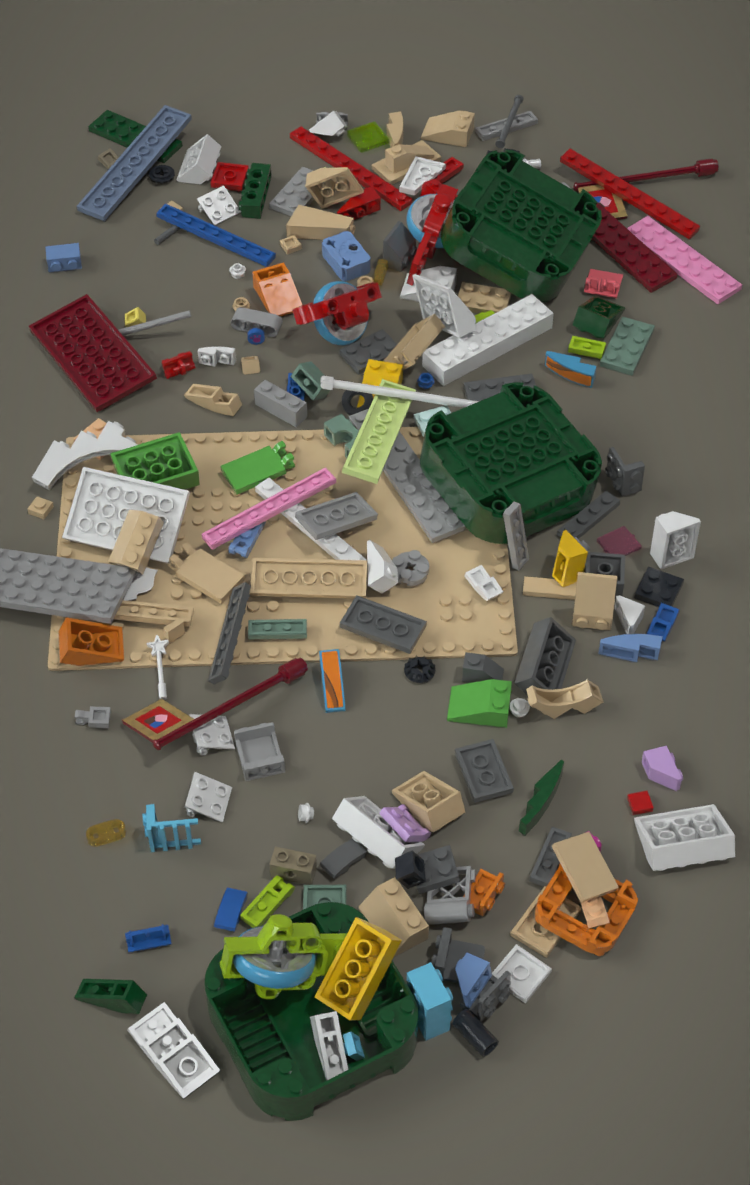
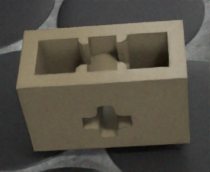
(293, 865)

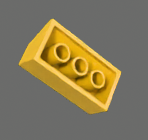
(358, 969)

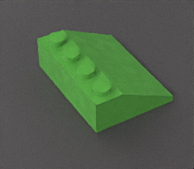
(160, 462)

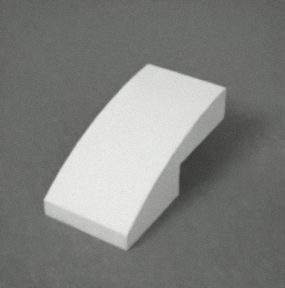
(482, 583)

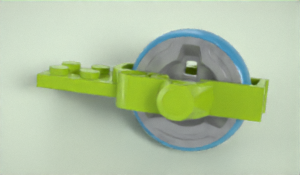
(262, 949)

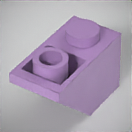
(661, 767)

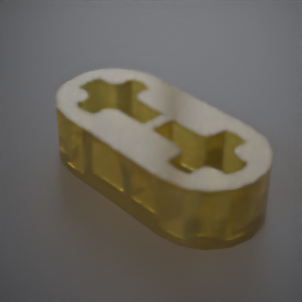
(380, 272)
(106, 832)

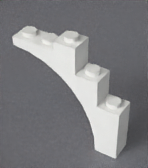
(86, 446)

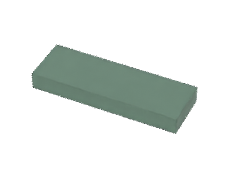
(277, 629)

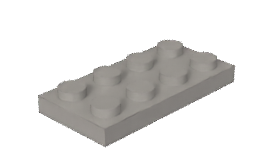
(293, 194)
(336, 515)

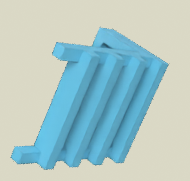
(156, 831)

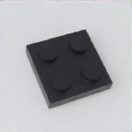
(658, 587)

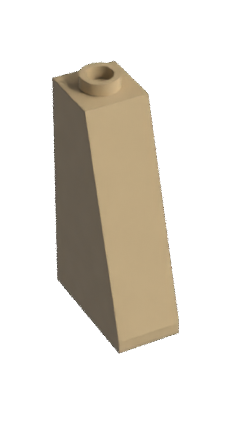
(317, 224)

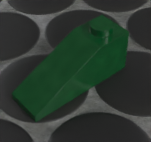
(115, 995)

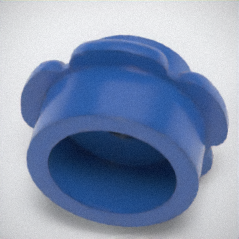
(425, 380)

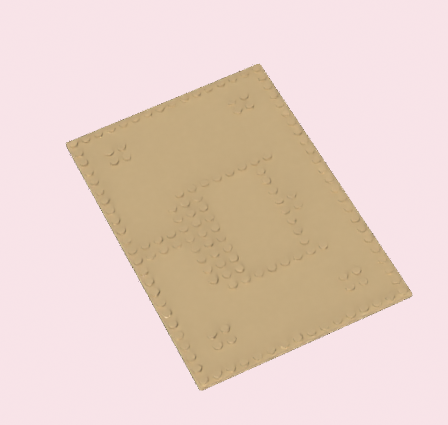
(453, 609)

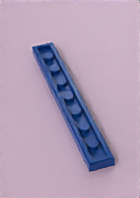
(216, 235)

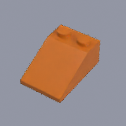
(90, 643)

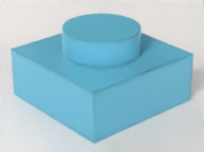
(353, 1046)

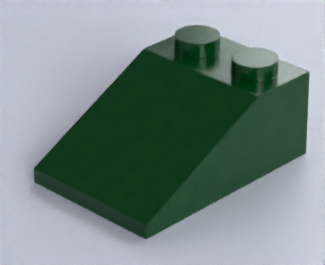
(597, 316)

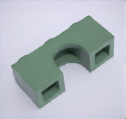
(341, 430)

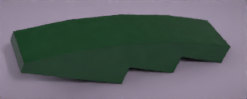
(543, 795)

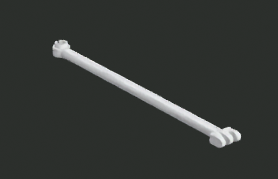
(329, 383)

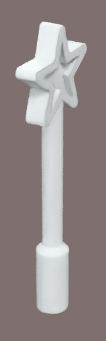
(158, 648)

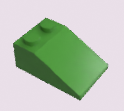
(481, 703)

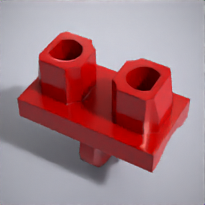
(178, 364)

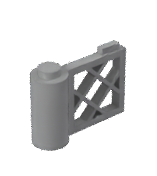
(449, 908)

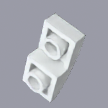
(212, 355)

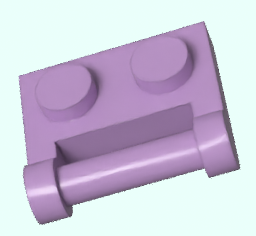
(405, 824)

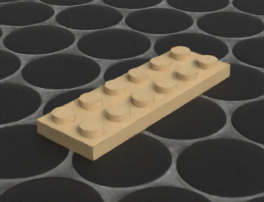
(308, 578)

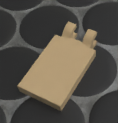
(206, 573)

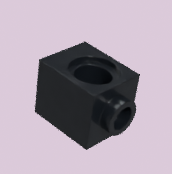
(410, 869)

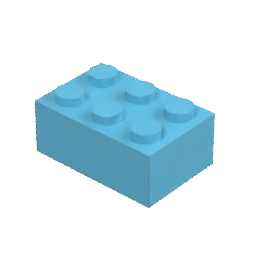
(431, 999)

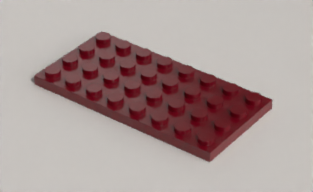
(92, 353)

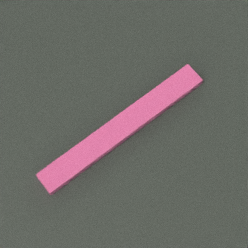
(268, 508)

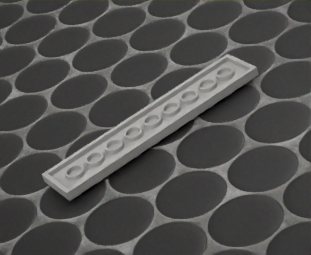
(415, 489)

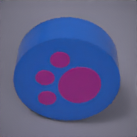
(256, 336)

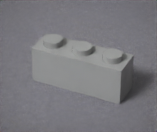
(280, 403)

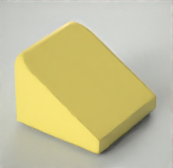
(134, 317)

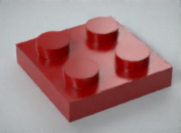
(230, 176)

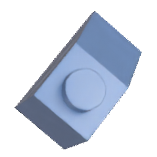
(472, 977)

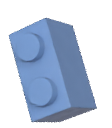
(63, 257)

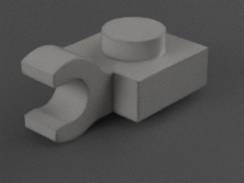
(96, 718)

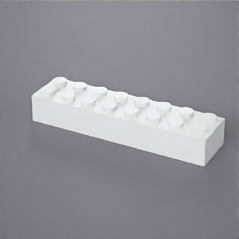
(493, 338)

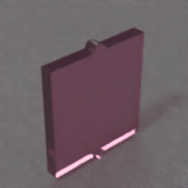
(619, 542)

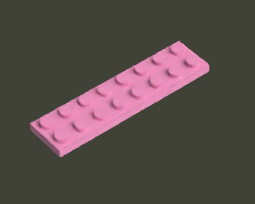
(686, 261)

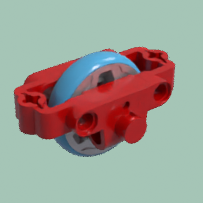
(339, 311)

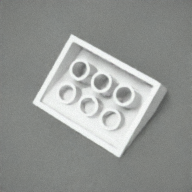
(445, 305)
(685, 837)

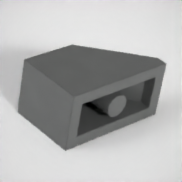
(480, 668)

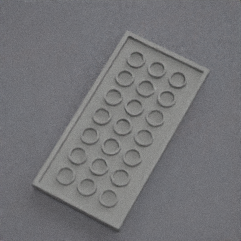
(62, 585)

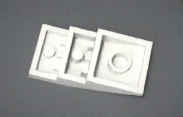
(173, 1050)

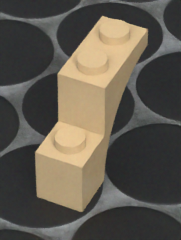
(556, 702)

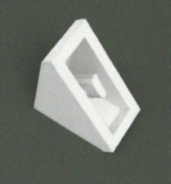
(629, 613)

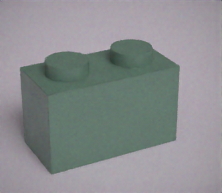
(309, 379)

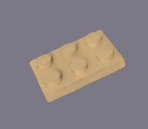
(484, 298)

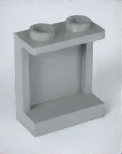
(259, 751)

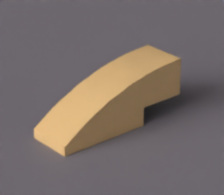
(395, 129)
(214, 399)

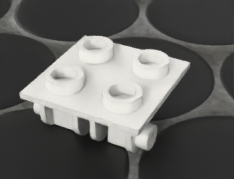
(218, 205)
(213, 735)
(207, 797)

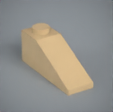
(402, 156)

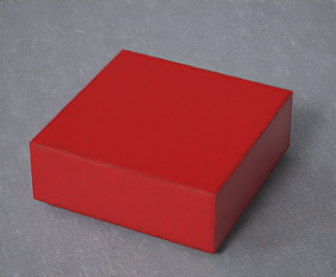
(640, 802)

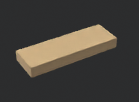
(548, 588)

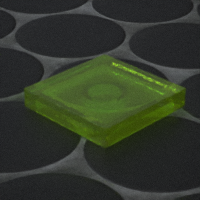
(368, 136)

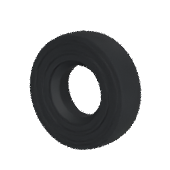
(346, 402)

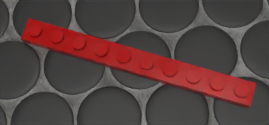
(362, 175)
(630, 193)

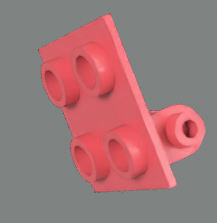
(603, 283)

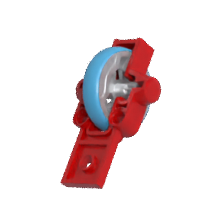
(425, 224)

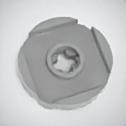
(415, 560)

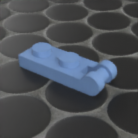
(246, 540)

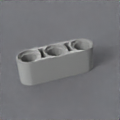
(247, 319)

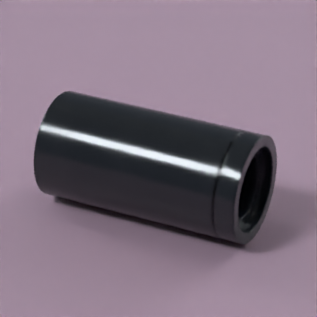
(475, 1032)

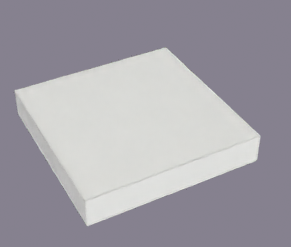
(525, 970)

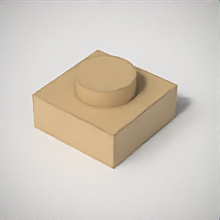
(40, 507)

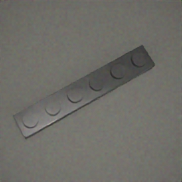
(229, 633)

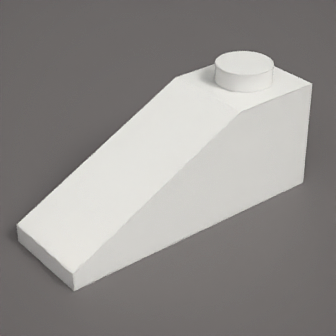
(381, 569)
(329, 1043)

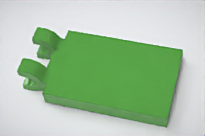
(257, 466)

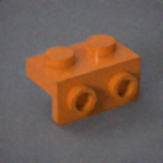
(484, 890)

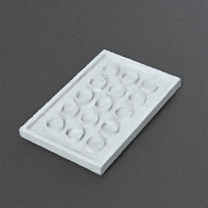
(106, 498)

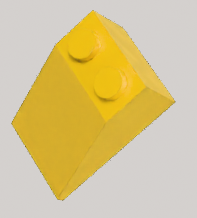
(379, 370)

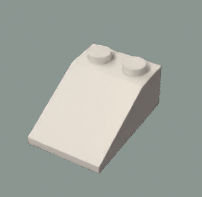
(440, 274)

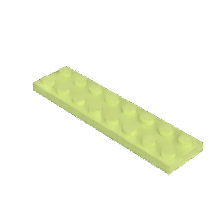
(377, 435)

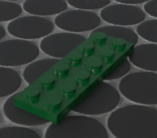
(124, 132)

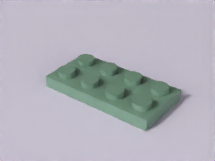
(627, 346)

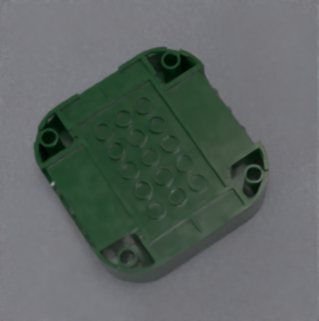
(519, 226)
(507, 453)
(275, 1037)

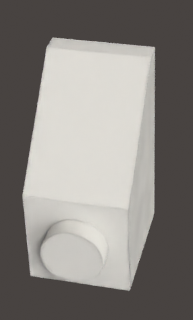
(330, 125)

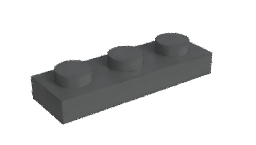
(547, 862)

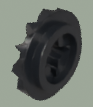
(155, 174)
(414, 674)

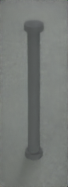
(500, 143)

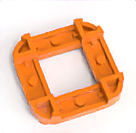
(576, 932)

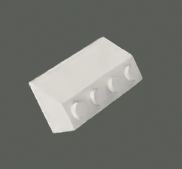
(368, 827)

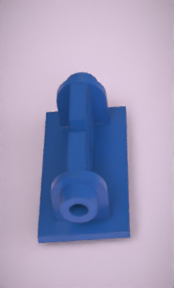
(148, 938)

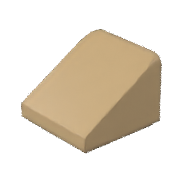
(250, 365)

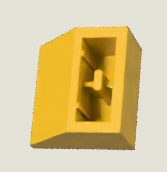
(569, 560)

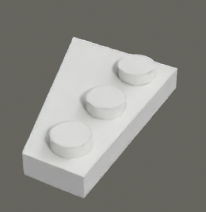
(420, 172)

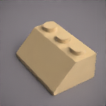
(136, 540)
(394, 911)

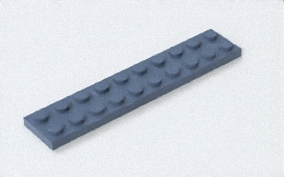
(134, 163)

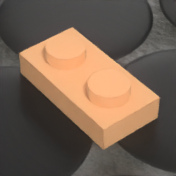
(595, 912)

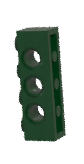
(255, 190)

